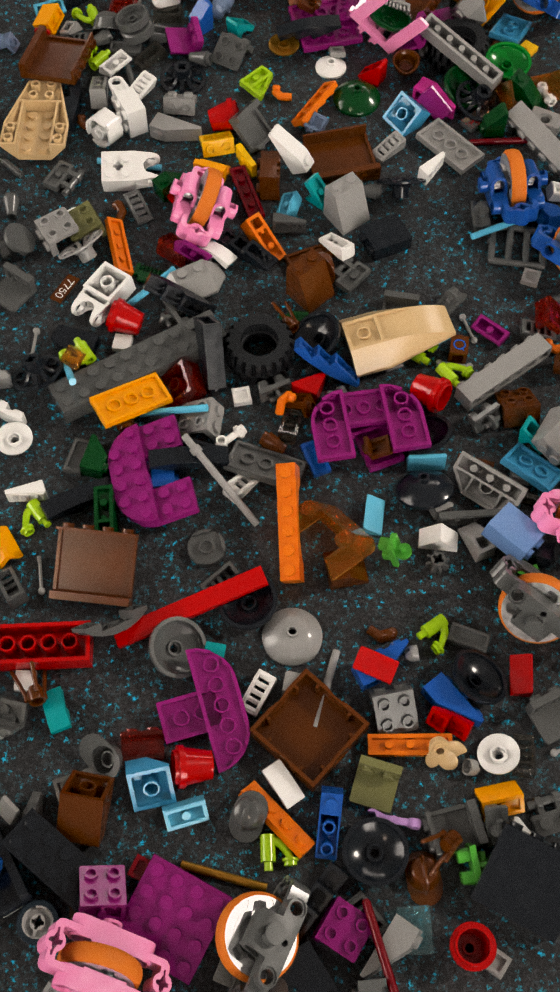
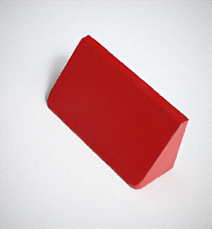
(375, 665)
(521, 675)

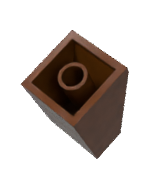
(309, 281)
(85, 807)

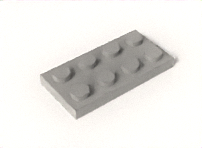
(458, 151)

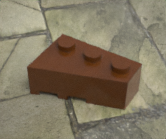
(269, 175)

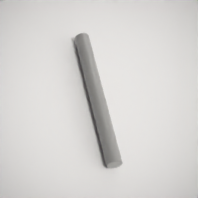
(328, 679)

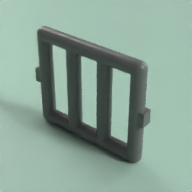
(508, 261)

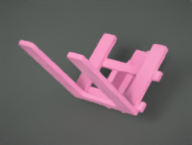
(361, 15)

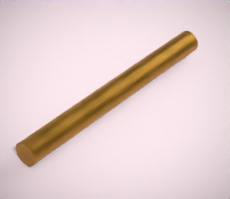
(224, 876)

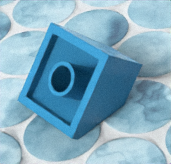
(405, 114)
(149, 783)

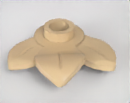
(444, 753)

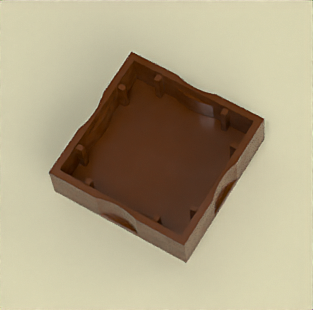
(289, 732)

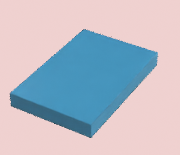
(510, 29)
(531, 467)

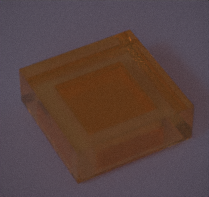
(73, 357)

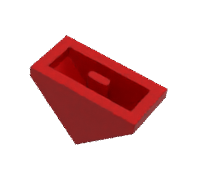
(375, 72)
(311, 384)

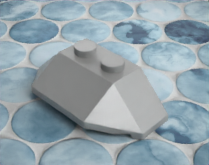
(470, 10)
(199, 277)
(486, 484)

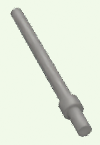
(196, 450)

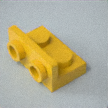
(217, 144)

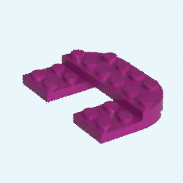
(384, 405)
(133, 481)

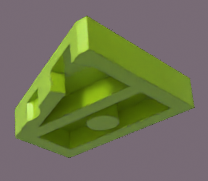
(257, 82)

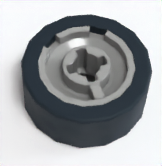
(30, 914)

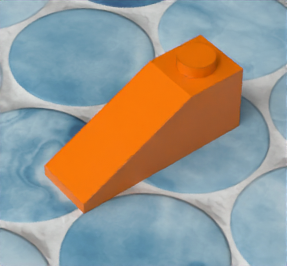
(258, 230)

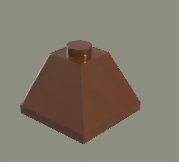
(355, 576)

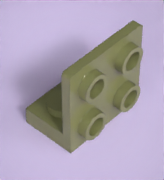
(86, 220)
(375, 784)

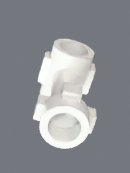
(549, 99)
(238, 431)

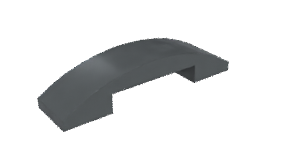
(128, 617)

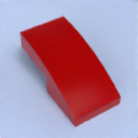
(444, 719)

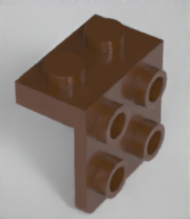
(517, 406)

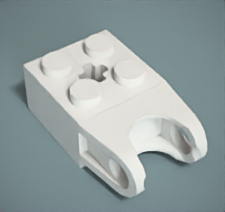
(128, 107)
(127, 170)
(100, 292)

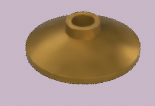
(285, 47)

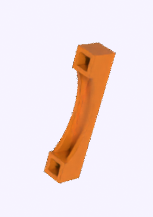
(288, 523)

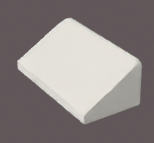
(114, 63)

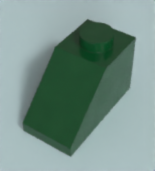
(494, 122)
(163, 183)
(94, 460)

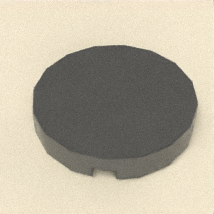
(19, 239)
(206, 548)

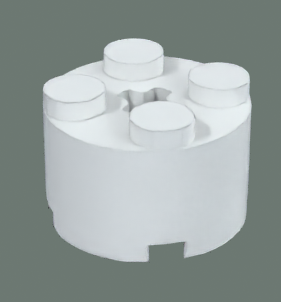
(105, 127)

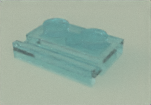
(421, 918)

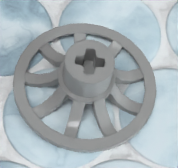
(84, 252)

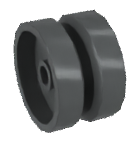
(134, 23)

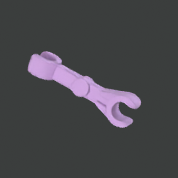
(411, 823)

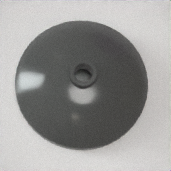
(182, 635)

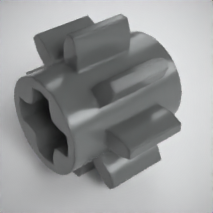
(431, 562)

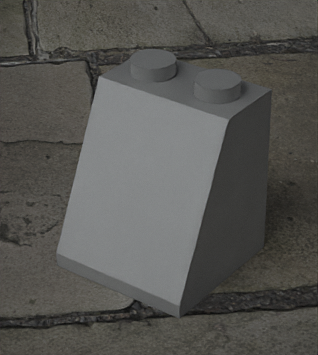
(346, 203)
(548, 436)

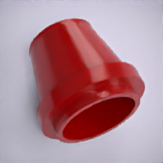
(221, 114)
(124, 318)
(432, 391)
(191, 766)
(482, 942)

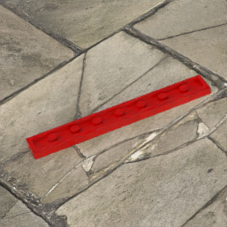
(195, 604)

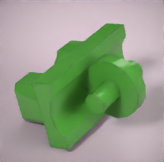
(393, 549)
(470, 855)

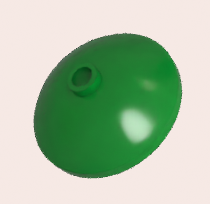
(509, 57)

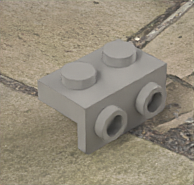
(179, 103)

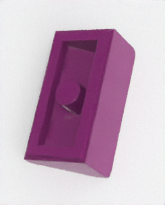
(434, 103)
(190, 250)
(490, 330)

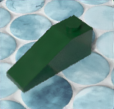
(526, 90)
(105, 507)

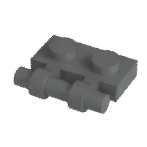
(60, 174)
(352, 277)
(545, 822)

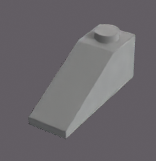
(99, 92)
(173, 129)
(398, 941)

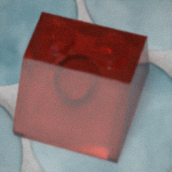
(184, 383)

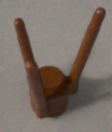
(291, 321)
(36, 694)
(449, 843)

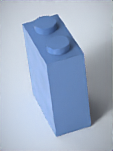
(514, 532)

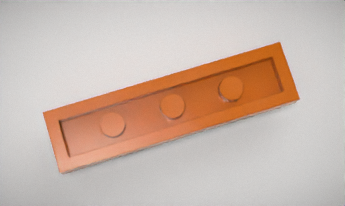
(316, 101)
(118, 245)
(401, 744)
(283, 825)

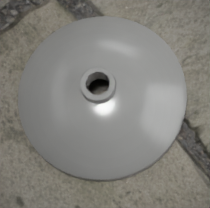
(289, 648)

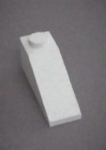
(291, 150)

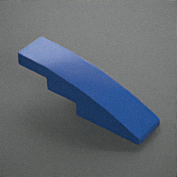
(331, 365)

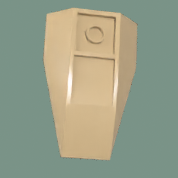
(36, 123)
(394, 335)

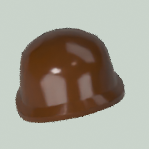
(406, 61)

